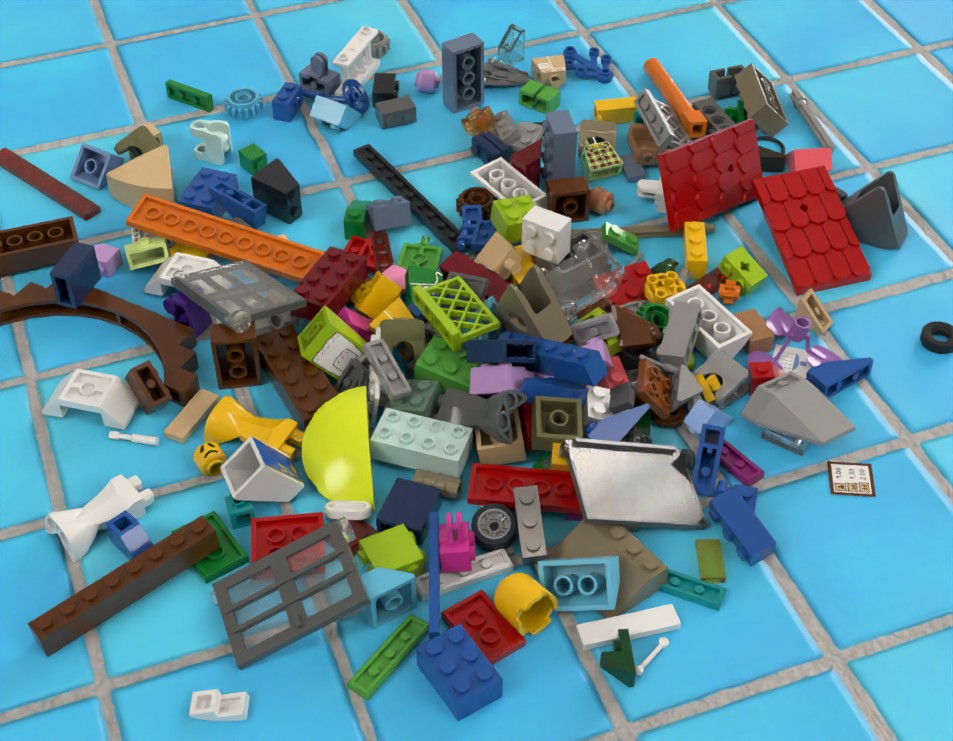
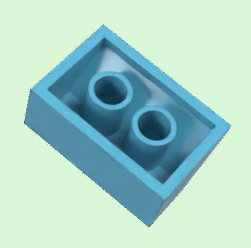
(581, 582)

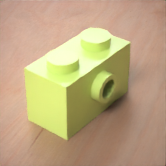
(146, 252)

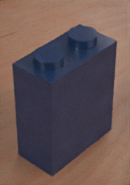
(75, 275)
(502, 351)
(409, 504)

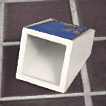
(261, 473)

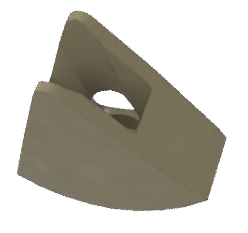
(533, 309)

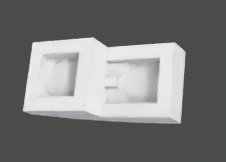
(216, 707)

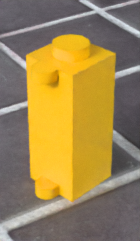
(615, 110)

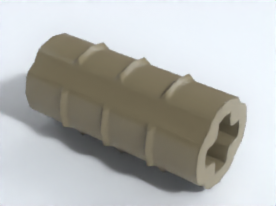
(450, 486)

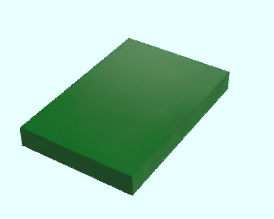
(226, 558)

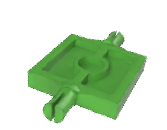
(420, 255)

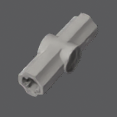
(275, 322)

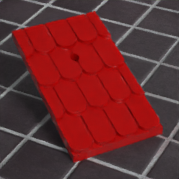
(710, 174)
(811, 230)

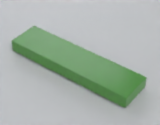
(388, 657)

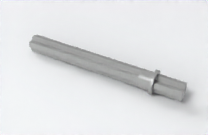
(800, 103)

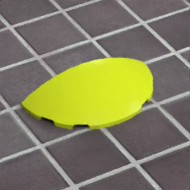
(338, 448)

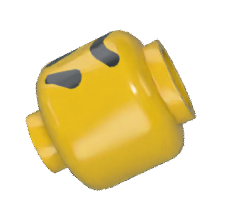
(209, 458)

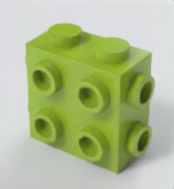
(392, 550)

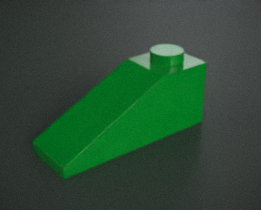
(356, 219)

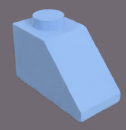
(705, 413)

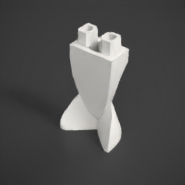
(80, 525)

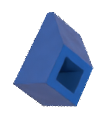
(128, 535)

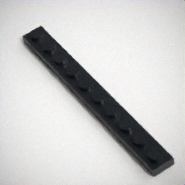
(419, 205)

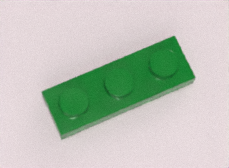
(189, 95)

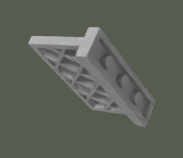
(661, 121)

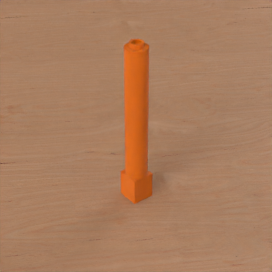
(691, 120)

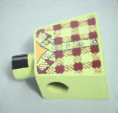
(600, 160)

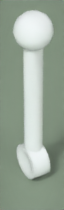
(663, 643)

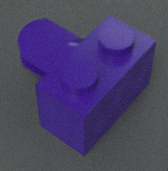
(187, 312)

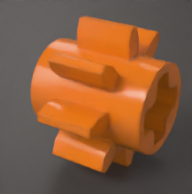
(729, 292)

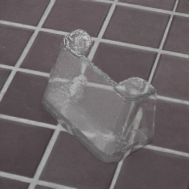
(584, 278)

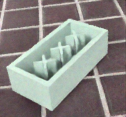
(421, 443)

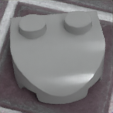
(529, 134)

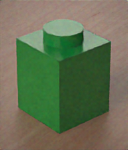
(252, 158)

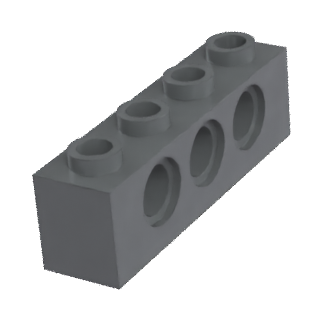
(714, 114)

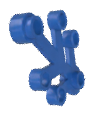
(604, 75)

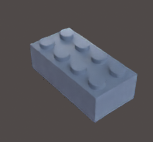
(463, 72)
(558, 146)

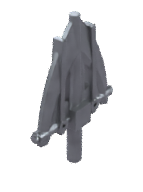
(502, 74)

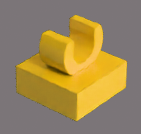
(709, 385)

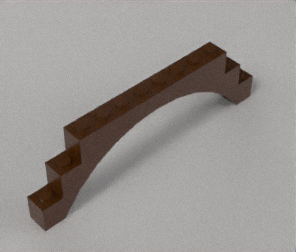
(167, 338)

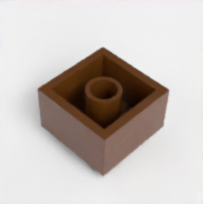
(569, 198)

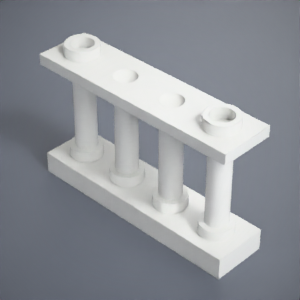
(354, 50)

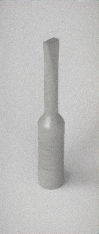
(666, 366)

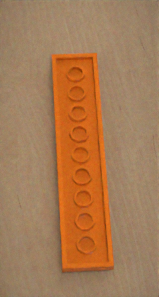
(223, 237)

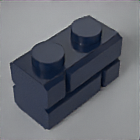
(489, 148)

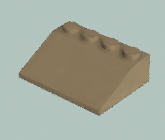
(639, 568)

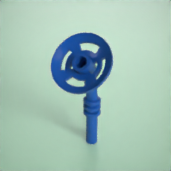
(349, 97)

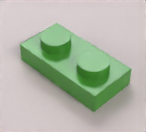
(620, 238)

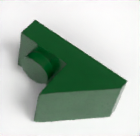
(620, 661)

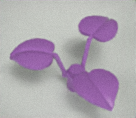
(793, 330)

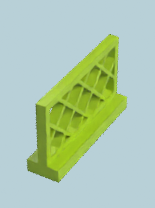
(440, 317)

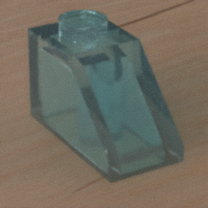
(512, 46)

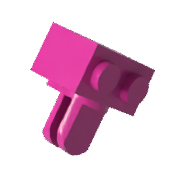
(456, 545)

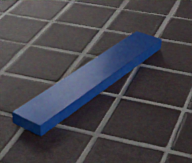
(434, 575)

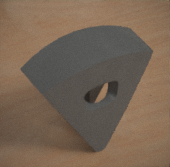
(878, 213)

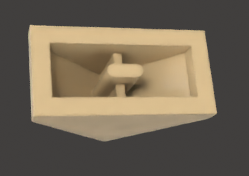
(812, 309)

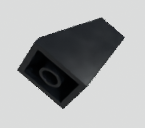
(278, 190)

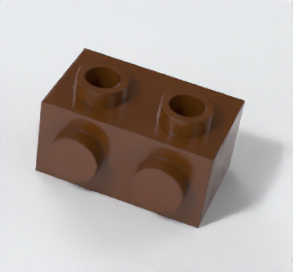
(148, 387)

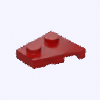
(362, 247)

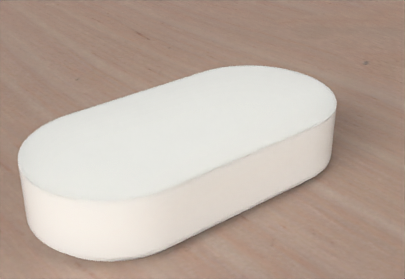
(350, 509)

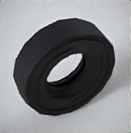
(933, 344)

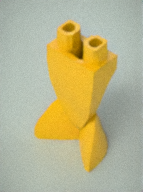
(233, 420)

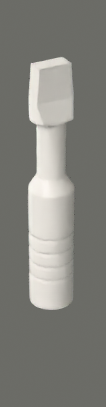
(135, 438)

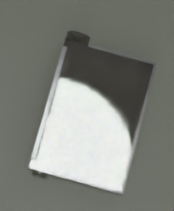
(634, 483)

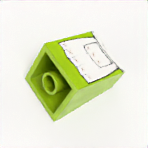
(330, 343)

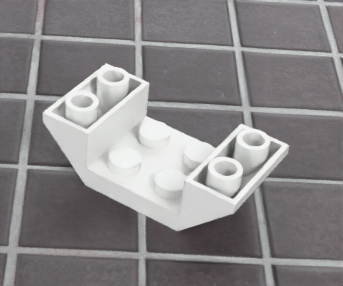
(179, 261)
(94, 393)

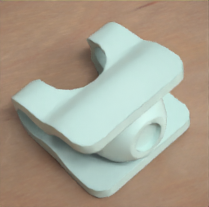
(216, 138)

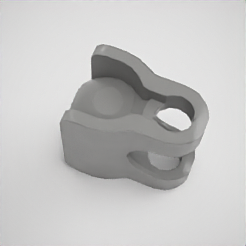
(730, 376)

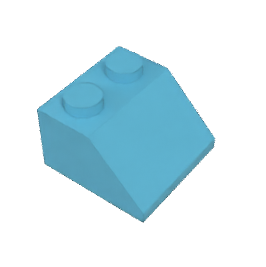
(333, 113)
(390, 595)

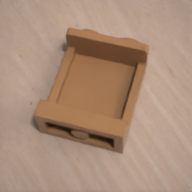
(643, 145)

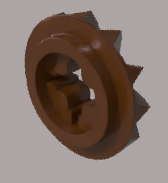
(675, 418)

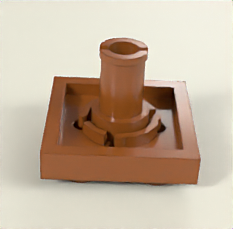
(653, 388)

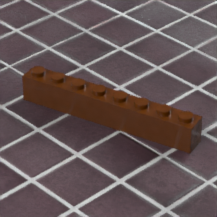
(124, 586)

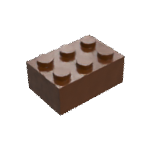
(235, 356)

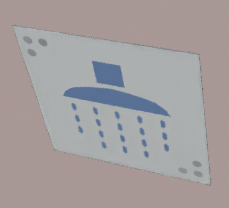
(793, 360)

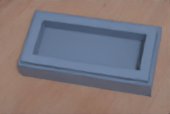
(632, 171)

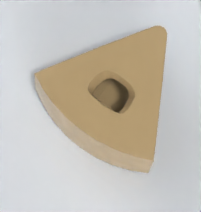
(142, 175)

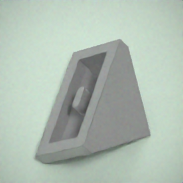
(684, 387)

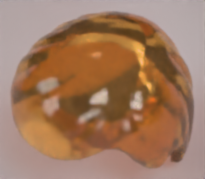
(479, 121)

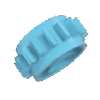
(243, 103)

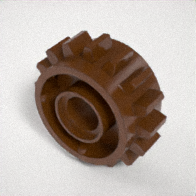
(476, 196)

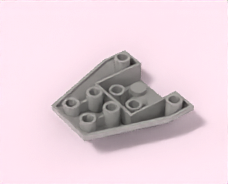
(797, 410)

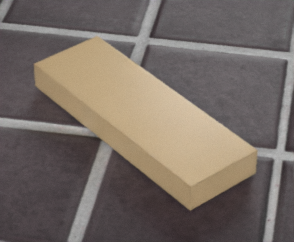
(191, 416)

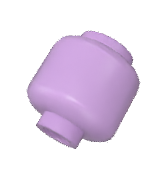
(427, 81)

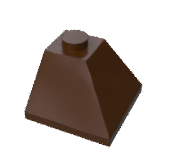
(635, 331)

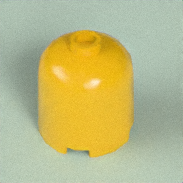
(524, 603)

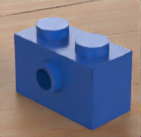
(287, 102)

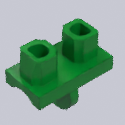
(737, 114)

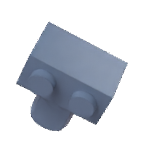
(318, 77)
(388, 213)

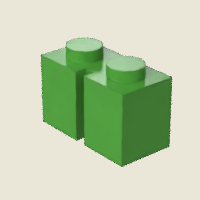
(534, 92)

